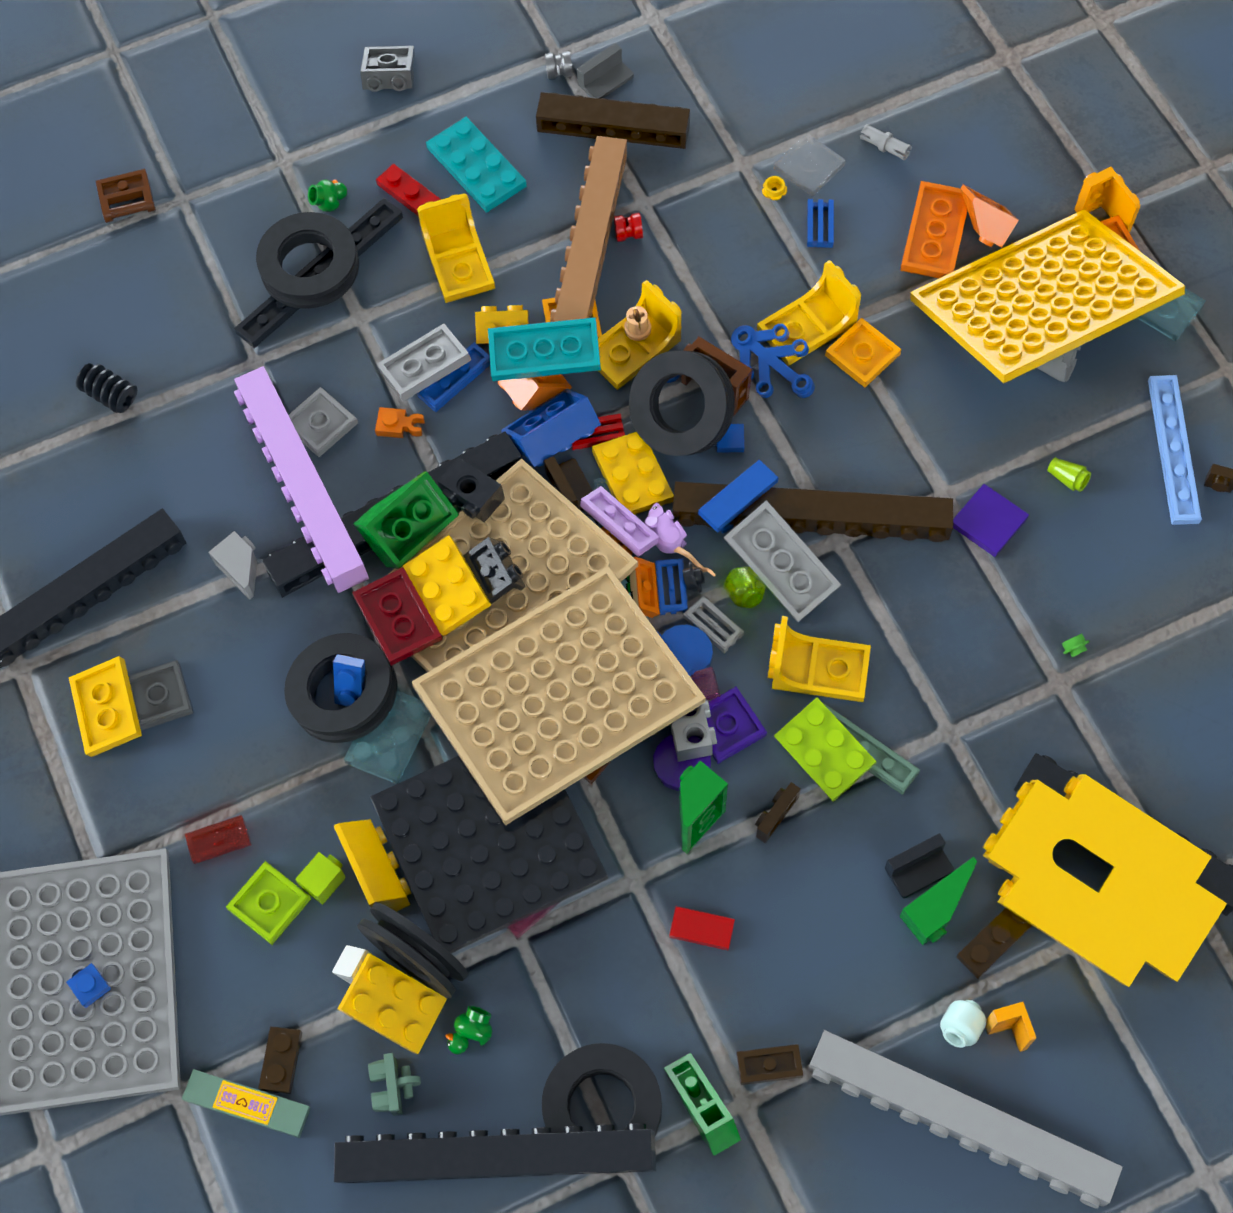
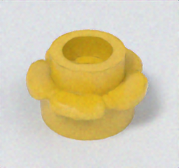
(776, 183)

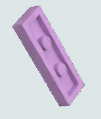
(619, 521)

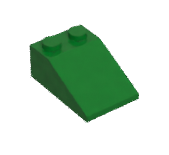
(406, 520)

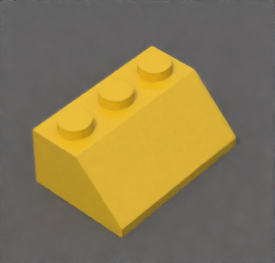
(372, 864)

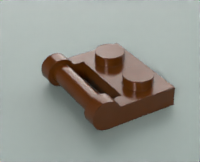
(125, 188)

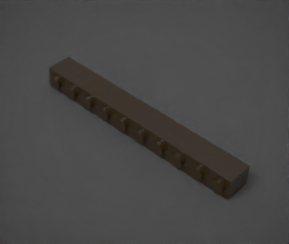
(832, 511)

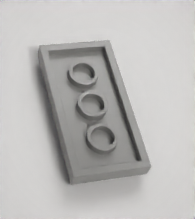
(782, 561)

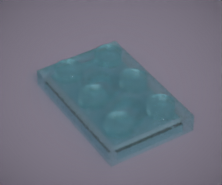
(392, 743)

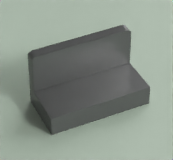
(604, 73)

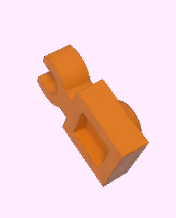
(394, 422)

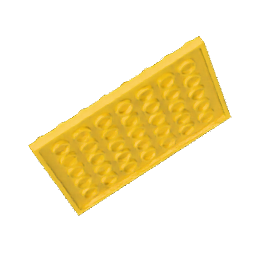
(1046, 295)

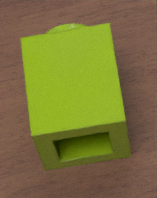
(321, 877)

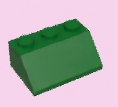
(701, 803)

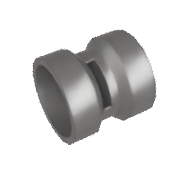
(558, 65)

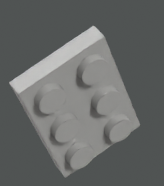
(424, 362)

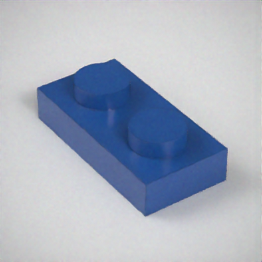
(348, 679)

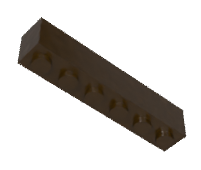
(614, 119)

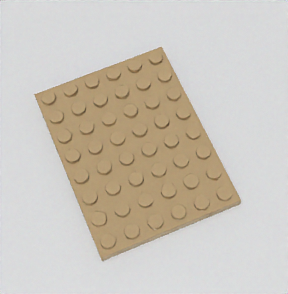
(547, 541)
(557, 694)

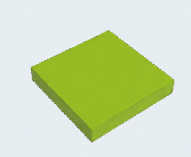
(268, 903)

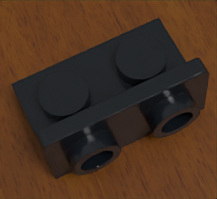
(494, 568)

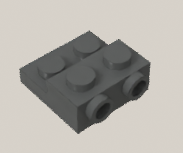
(387, 68)

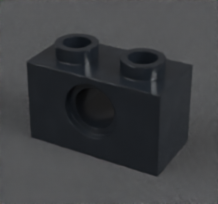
(462, 478)

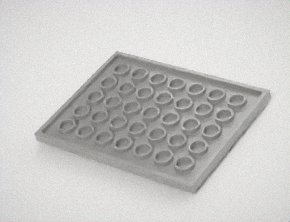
(50, 930)

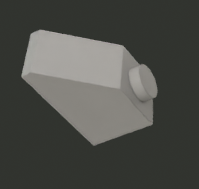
(237, 561)

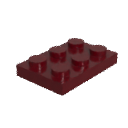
(397, 616)

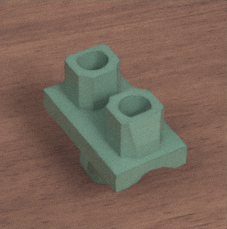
(388, 1070)

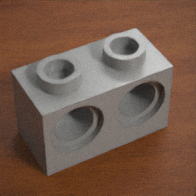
(693, 725)

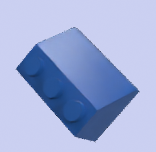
(553, 427)

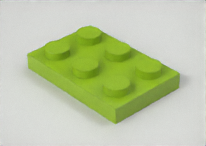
(825, 749)

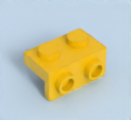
(491, 318)

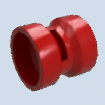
(628, 227)

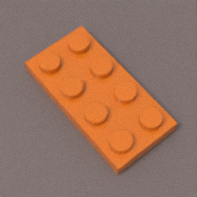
(935, 231)

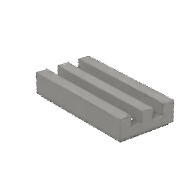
(721, 645)

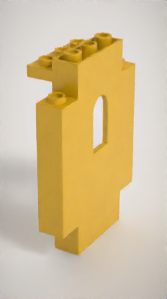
(1145, 907)

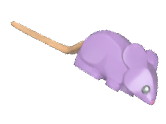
(670, 534)

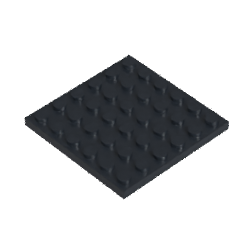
(473, 868)

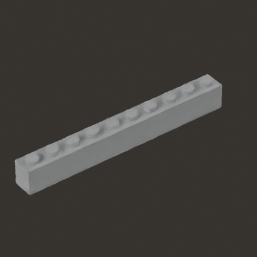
(966, 1120)

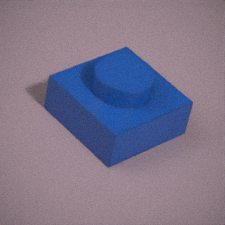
(88, 985)

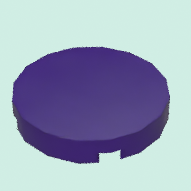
(667, 765)

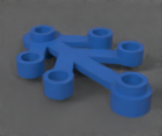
(769, 358)

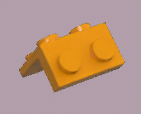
(1110, 192)

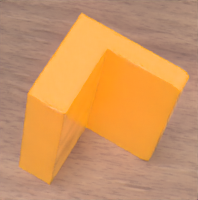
(1014, 1018)

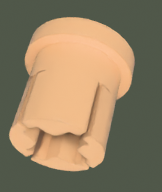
(632, 326)

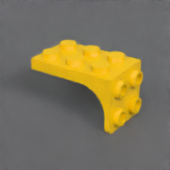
(454, 248)
(819, 314)
(624, 357)
(817, 665)

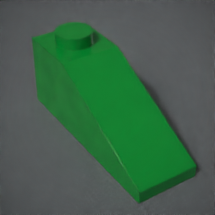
(933, 910)
(703, 1104)

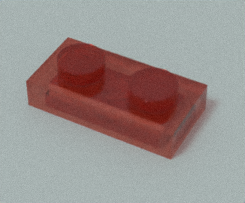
(217, 839)

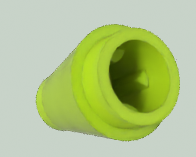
(1070, 474)

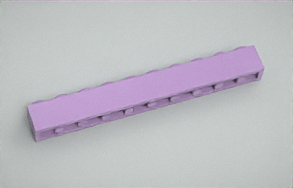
(301, 481)

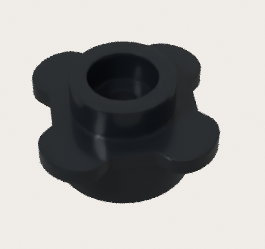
(693, 577)

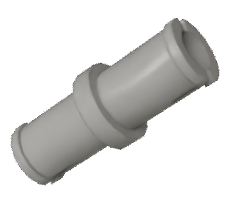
(885, 142)

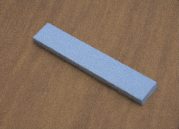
(1174, 450)

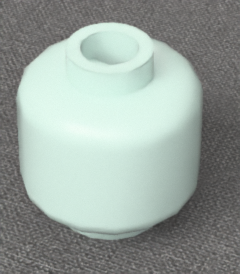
(963, 1023)

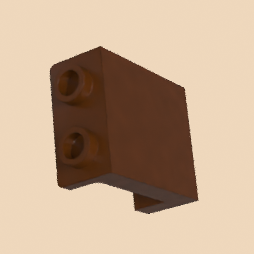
(738, 373)

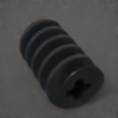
(106, 387)

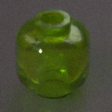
(744, 587)

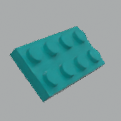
(476, 164)
(544, 349)

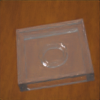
(809, 164)

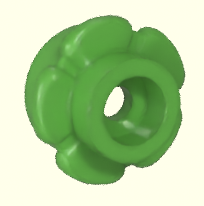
(1075, 645)

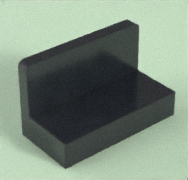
(919, 866)

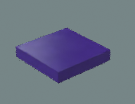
(989, 520)
(733, 724)

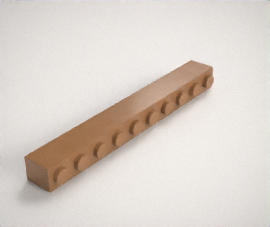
(592, 230)

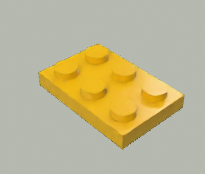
(632, 473)
(446, 585)
(105, 706)
(392, 1003)

